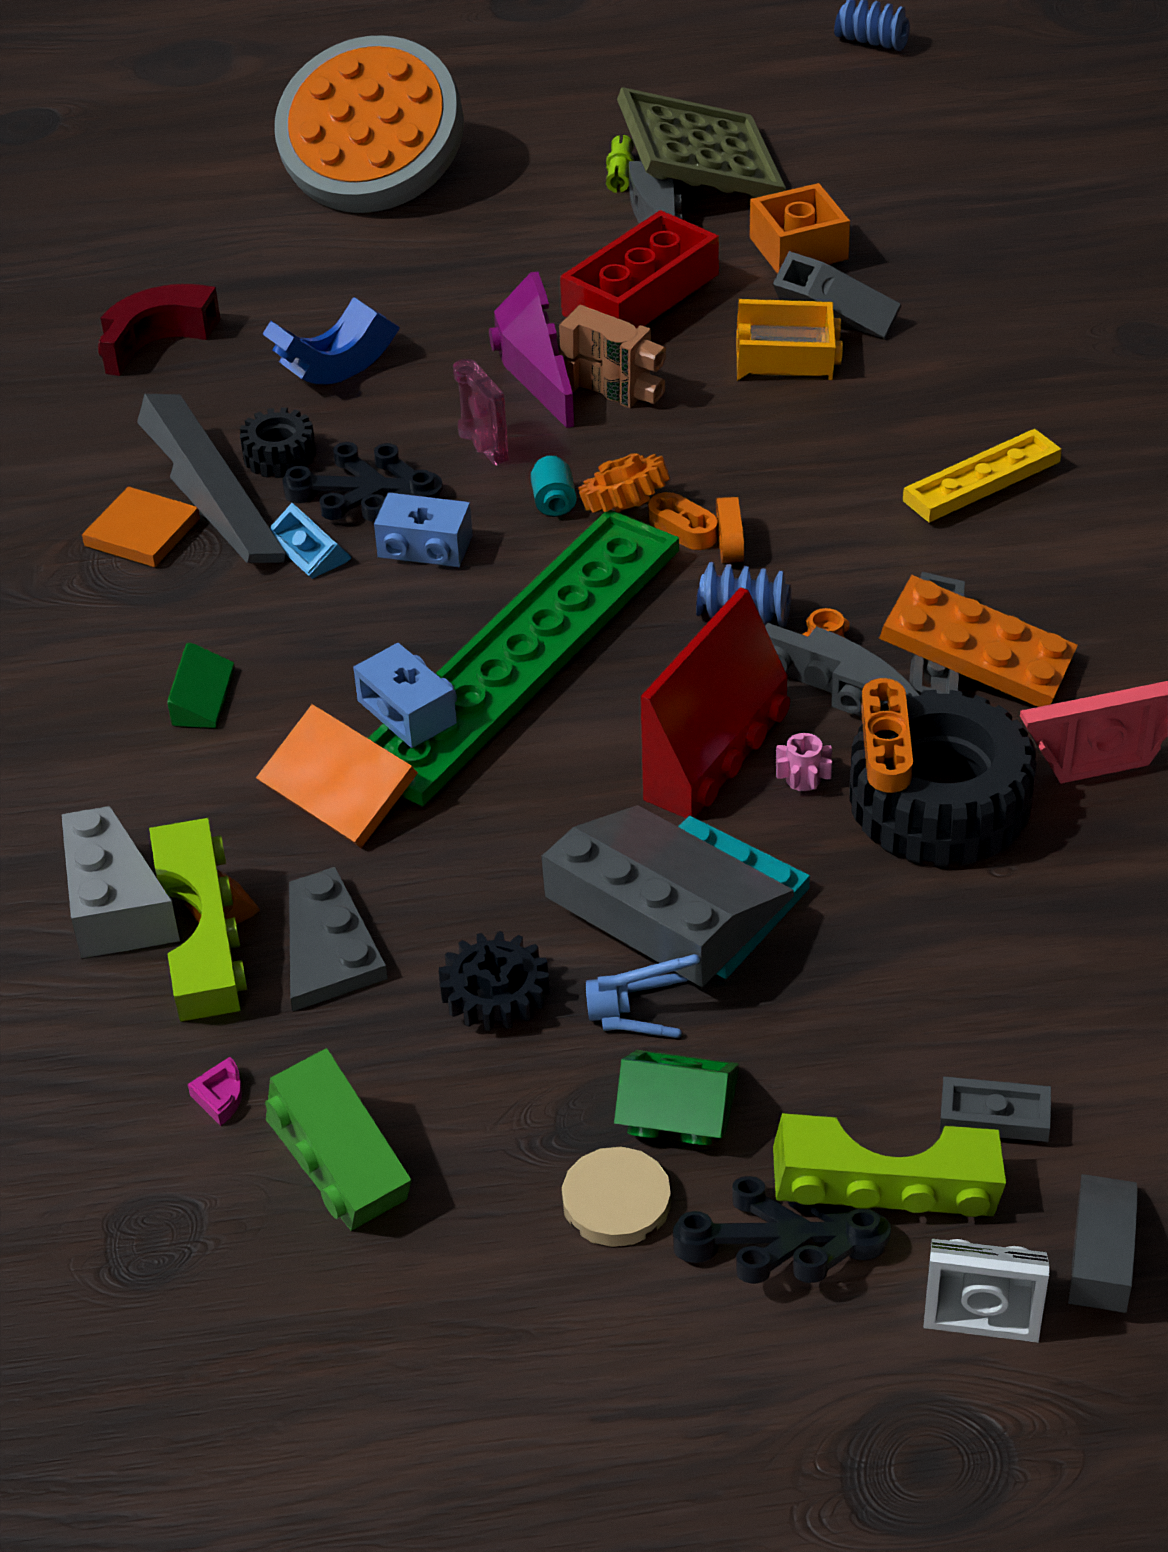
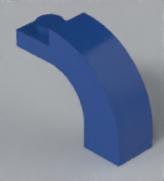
(341, 351)

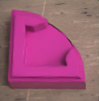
(218, 1090)

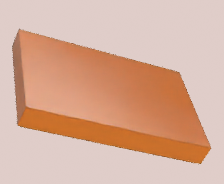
(337, 775)

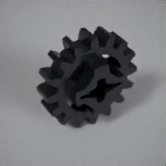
(494, 980)

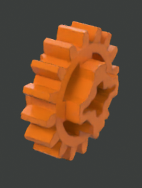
(624, 483)

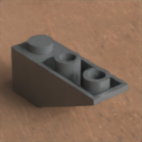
(853, 302)

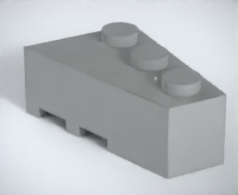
(111, 887)

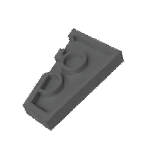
(328, 941)

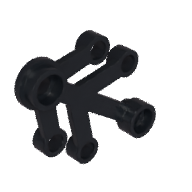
(365, 488)
(854, 1234)

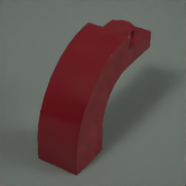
(155, 315)

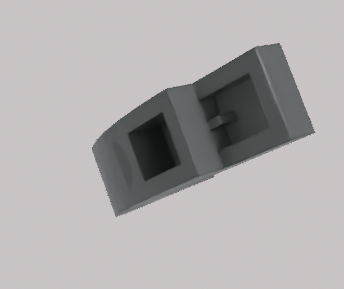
(651, 194)
(832, 665)

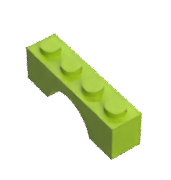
(202, 967)
(825, 1166)

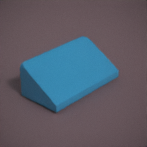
(307, 543)

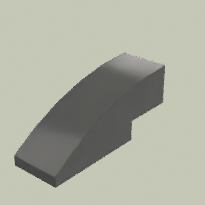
(1104, 1243)

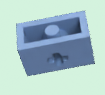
(423, 529)
(405, 694)

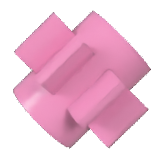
(803, 762)

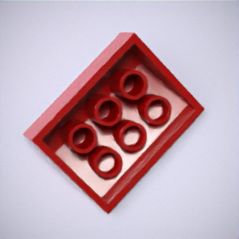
(711, 709)

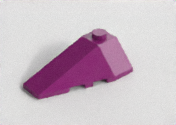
(531, 348)

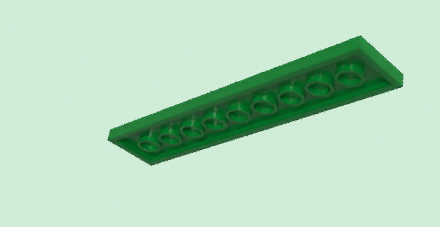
(533, 641)

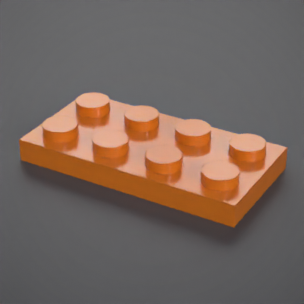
(978, 642)

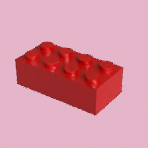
(643, 270)

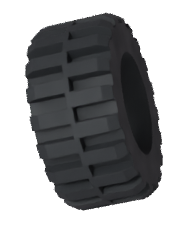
(950, 819)

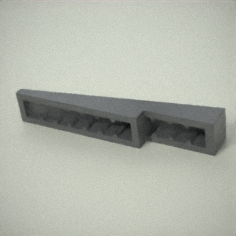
(207, 478)

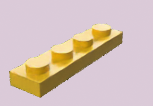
(981, 475)

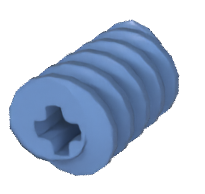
(873, 24)
(768, 596)

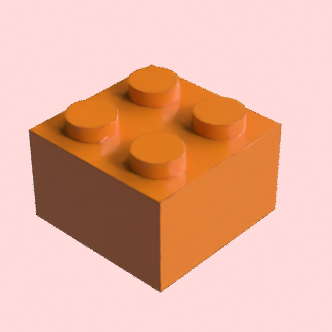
(799, 222)

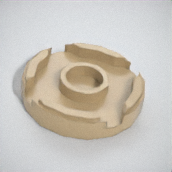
(616, 1196)

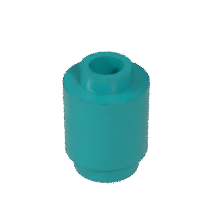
(553, 486)

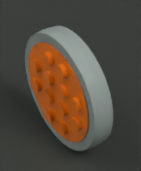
(369, 124)

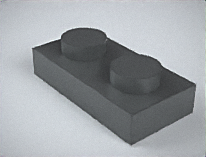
(1011, 1108)

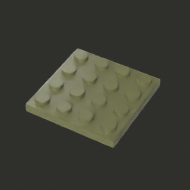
(699, 144)

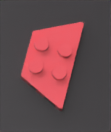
(1101, 731)

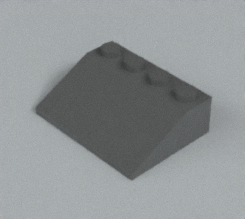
(661, 889)

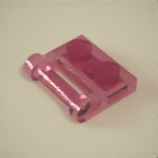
(481, 411)

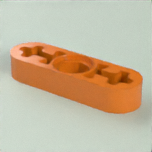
(878, 748)

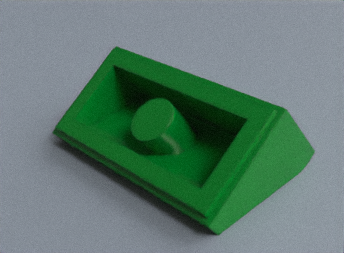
(199, 688)

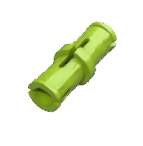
(618, 163)

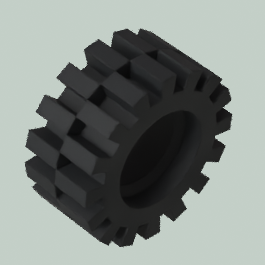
(277, 441)

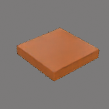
(141, 526)

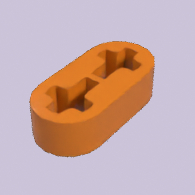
(683, 518)
(730, 530)

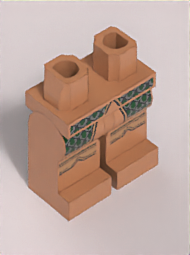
(611, 357)

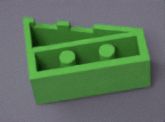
(335, 1140)

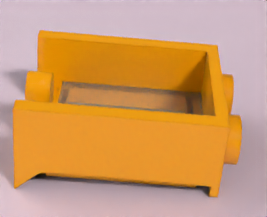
(787, 338)

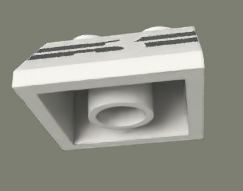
(986, 1290)

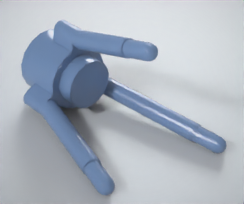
(610, 995)

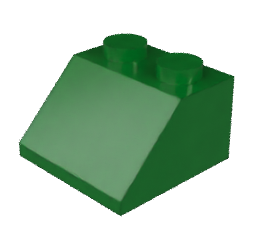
(675, 1095)

